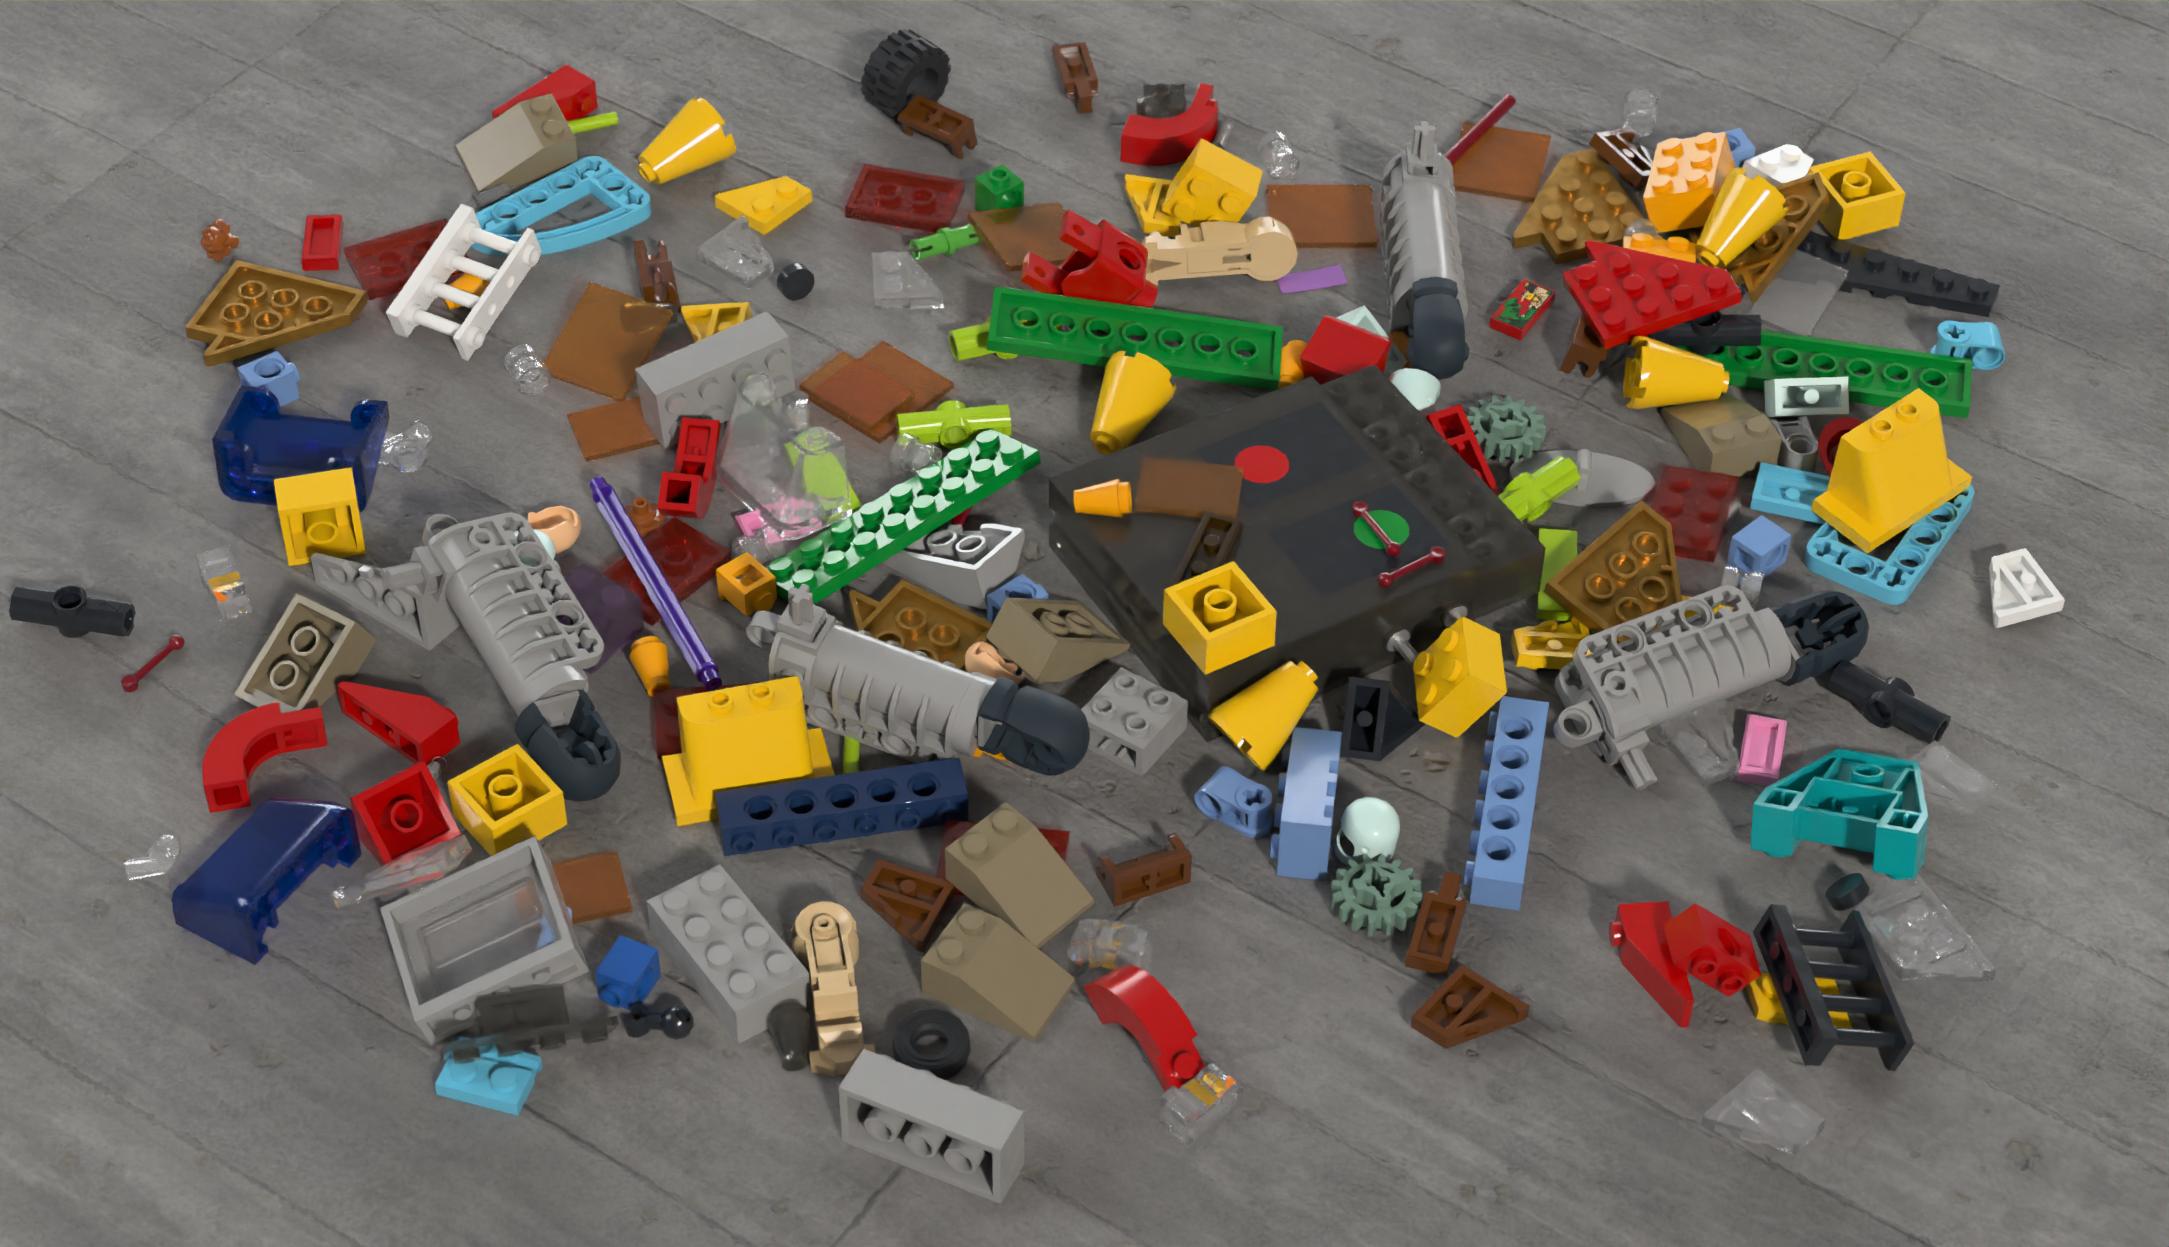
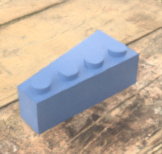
(1307, 805)

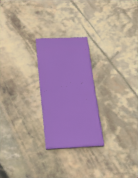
(1312, 279)

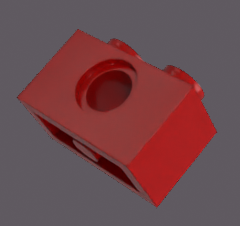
(1712, 950)

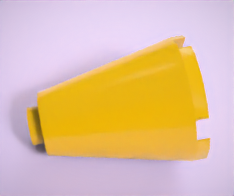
(686, 144)
(1739, 217)
(1670, 376)
(1129, 400)
(1266, 712)

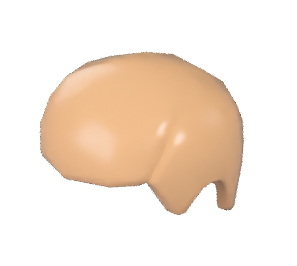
(559, 523)
(985, 660)

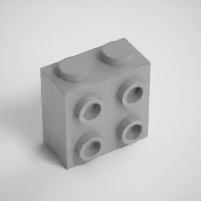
(1134, 721)

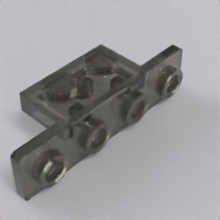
(525, 1020)

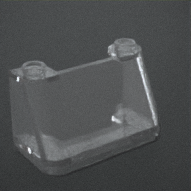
(782, 476)

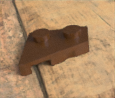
(1618, 150)
(907, 900)
(1467, 1009)

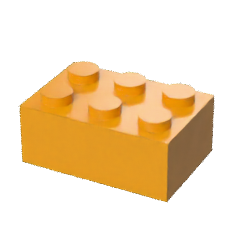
(1686, 180)

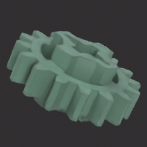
(1507, 428)
(1376, 895)

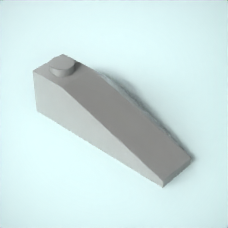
(961, 562)
(401, 609)

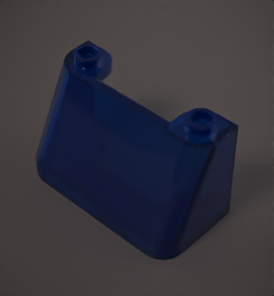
(264, 445)
(258, 869)

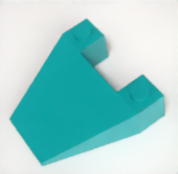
(1848, 803)

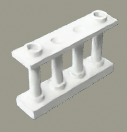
(446, 257)

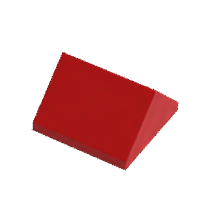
(1342, 349)
(402, 814)

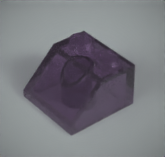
(610, 608)

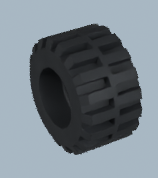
(902, 69)

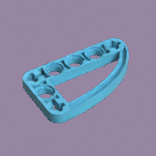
(588, 175)
(1880, 574)

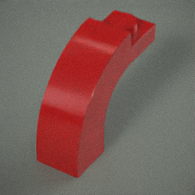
(1173, 138)
(693, 480)
(251, 741)
(1153, 1017)

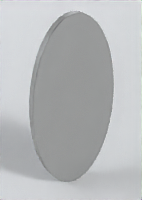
(1603, 482)

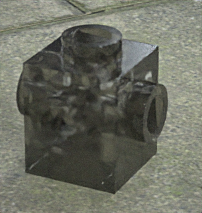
(1161, 100)

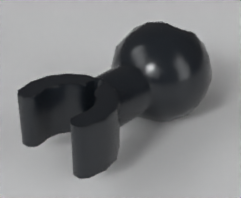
(674, 1022)

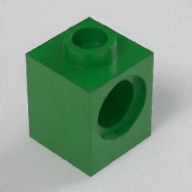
(998, 190)

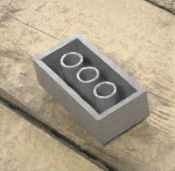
(706, 375)
(728, 952)
(932, 1125)

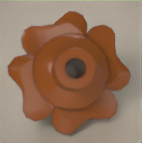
(218, 240)
(645, 516)

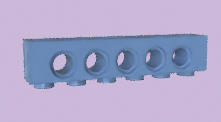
(1508, 805)

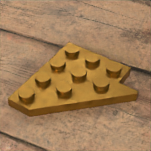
(1577, 206)
(1770, 252)
(268, 308)
(1621, 573)
(919, 622)

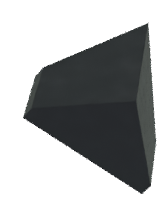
(1375, 719)

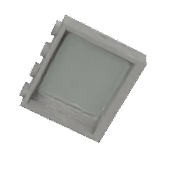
(482, 936)

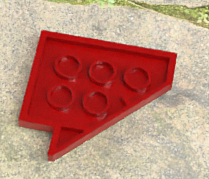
(1642, 292)

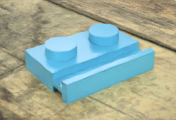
(1788, 492)
(491, 1081)

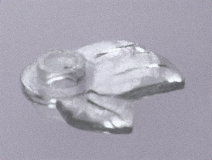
(407, 450)

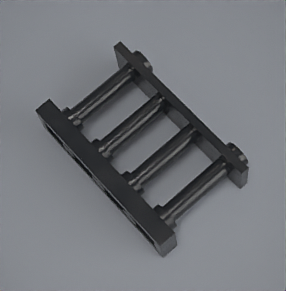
(1807, 1006)

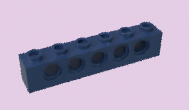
(841, 806)

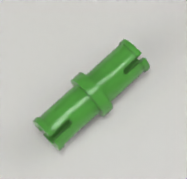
(944, 242)

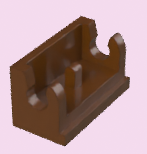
(939, 124)
(656, 275)
(1583, 347)
(1146, 873)

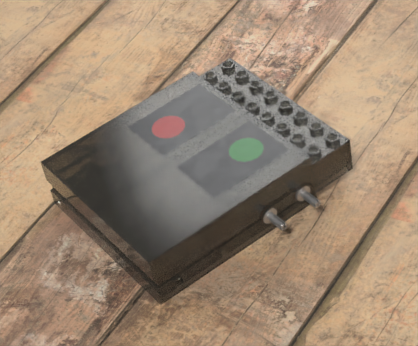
(1305, 465)

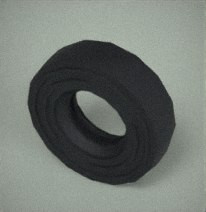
(932, 1023)

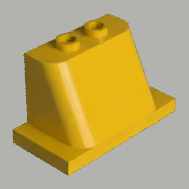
(1890, 473)
(741, 741)

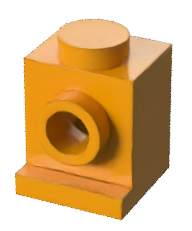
(750, 593)

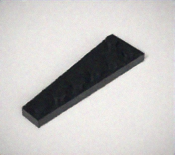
(1903, 277)

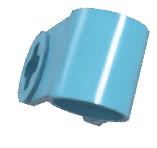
(1971, 341)

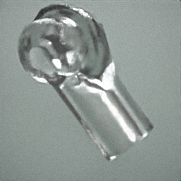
(157, 860)

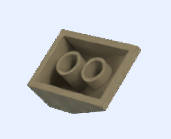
(519, 145)
(1724, 435)
(1053, 638)
(305, 658)
(1016, 875)
(994, 974)

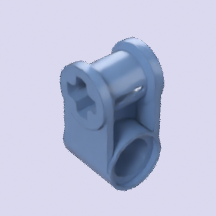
(1232, 799)

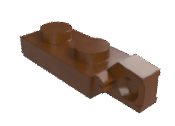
(1076, 74)
(1437, 927)

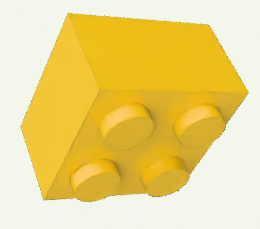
(1212, 187)
(1860, 196)
(319, 515)
(1219, 617)
(1459, 677)
(507, 801)

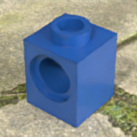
(627, 973)

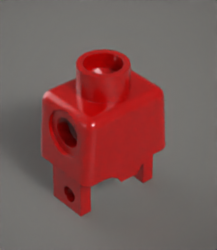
(1101, 268)

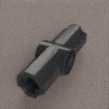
(1713, 330)
(72, 611)
(1888, 702)

